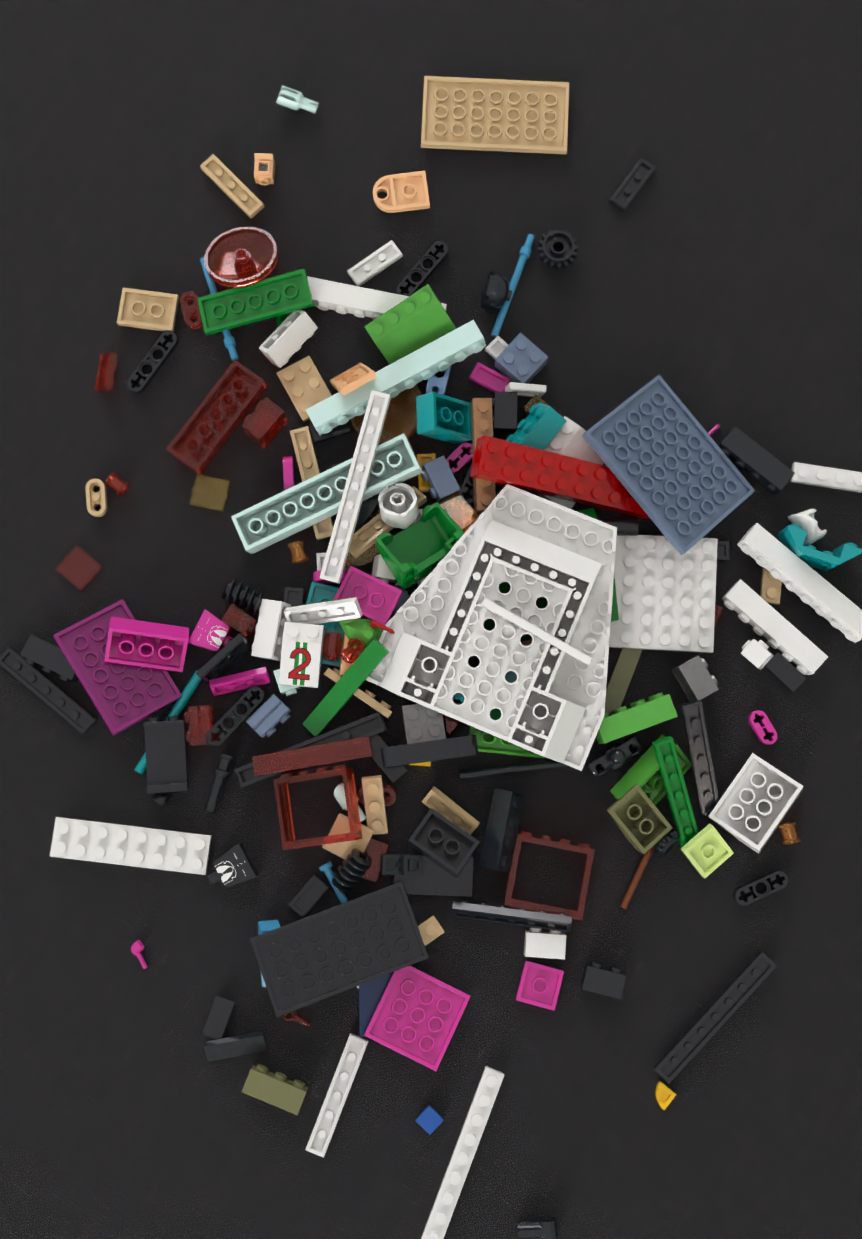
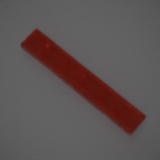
(312, 756)

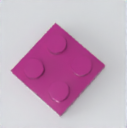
(539, 985)

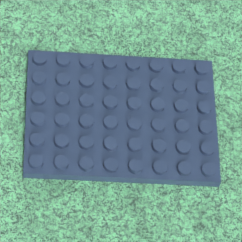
(669, 464)

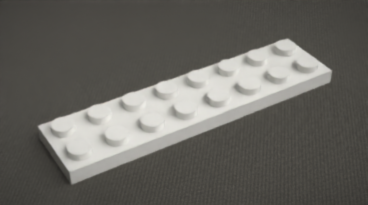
(130, 845)

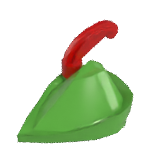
(363, 629)

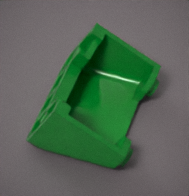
(420, 547)

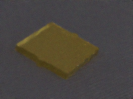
(210, 492)

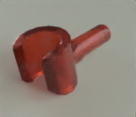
(296, 1018)

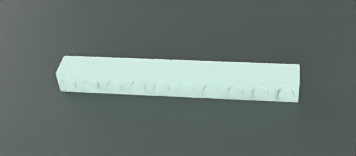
(399, 376)

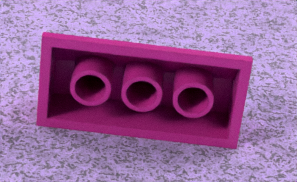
(146, 644)

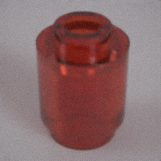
(332, 646)

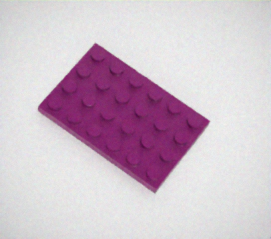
(117, 690)

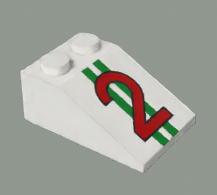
(301, 654)

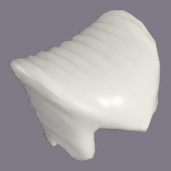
(807, 522)

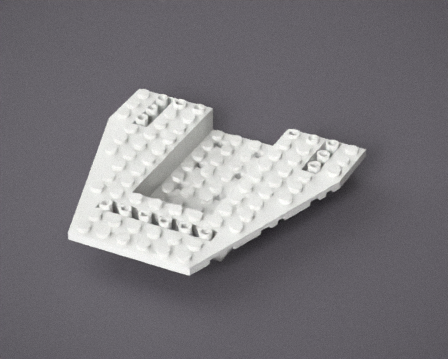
(540, 553)

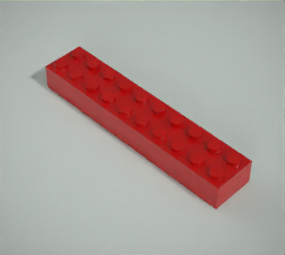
(552, 475)

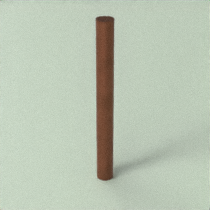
(636, 878)

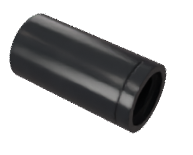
(625, 525)

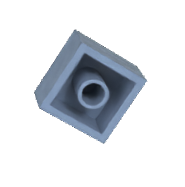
(521, 360)

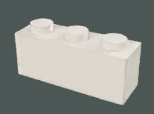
(288, 338)
(269, 630)

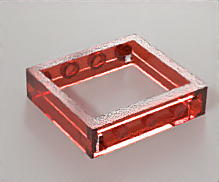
(285, 813)
(536, 906)

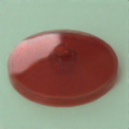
(241, 257)

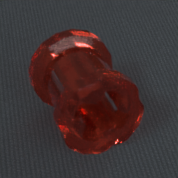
(117, 484)
(350, 649)

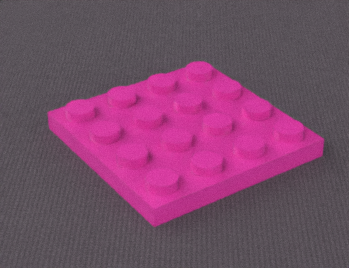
(417, 1016)

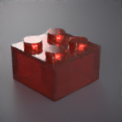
(264, 422)

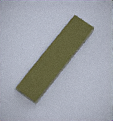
(621, 678)

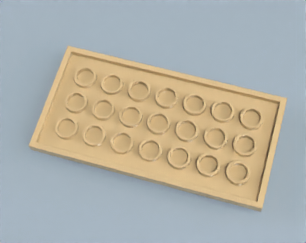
(495, 115)

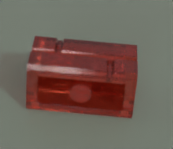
(200, 721)

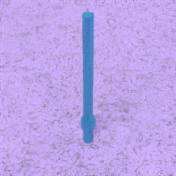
(524, 253)
(229, 340)

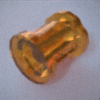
(297, 552)
(789, 833)

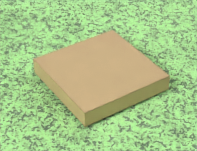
(342, 849)

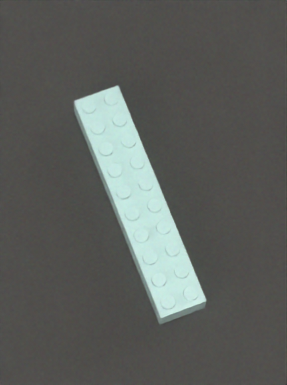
(321, 496)

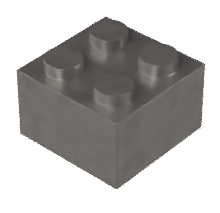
(695, 679)
(422, 724)

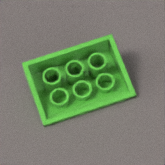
(410, 325)

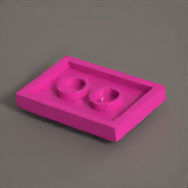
(373, 595)

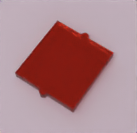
(79, 568)

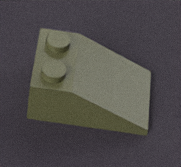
(639, 819)

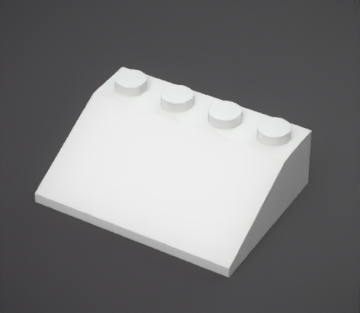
(572, 444)
(755, 802)

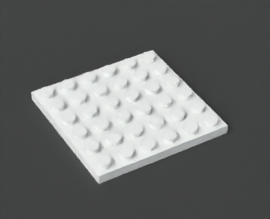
(664, 595)

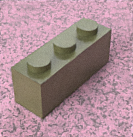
(275, 1089)

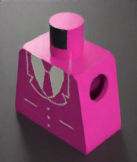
(210, 633)

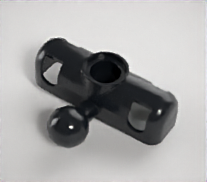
(614, 757)

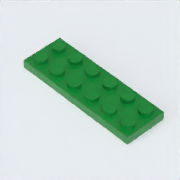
(255, 302)

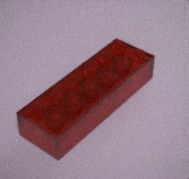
(217, 418)

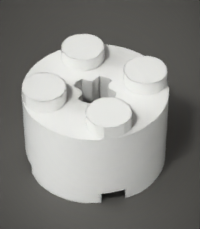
(398, 505)

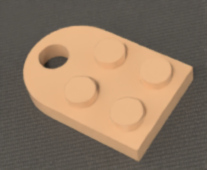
(403, 192)

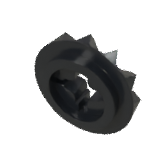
(666, 844)

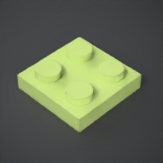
(707, 850)

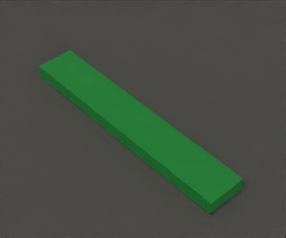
(345, 687)
(675, 789)

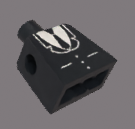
(233, 867)

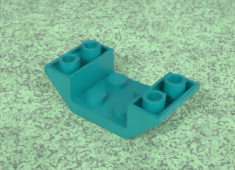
(794, 537)

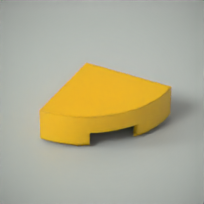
(664, 1095)

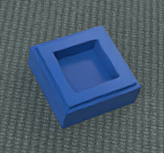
(429, 1119)

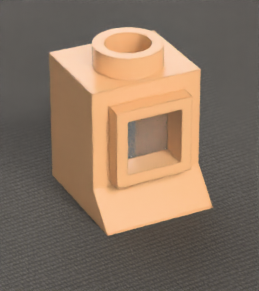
(264, 168)

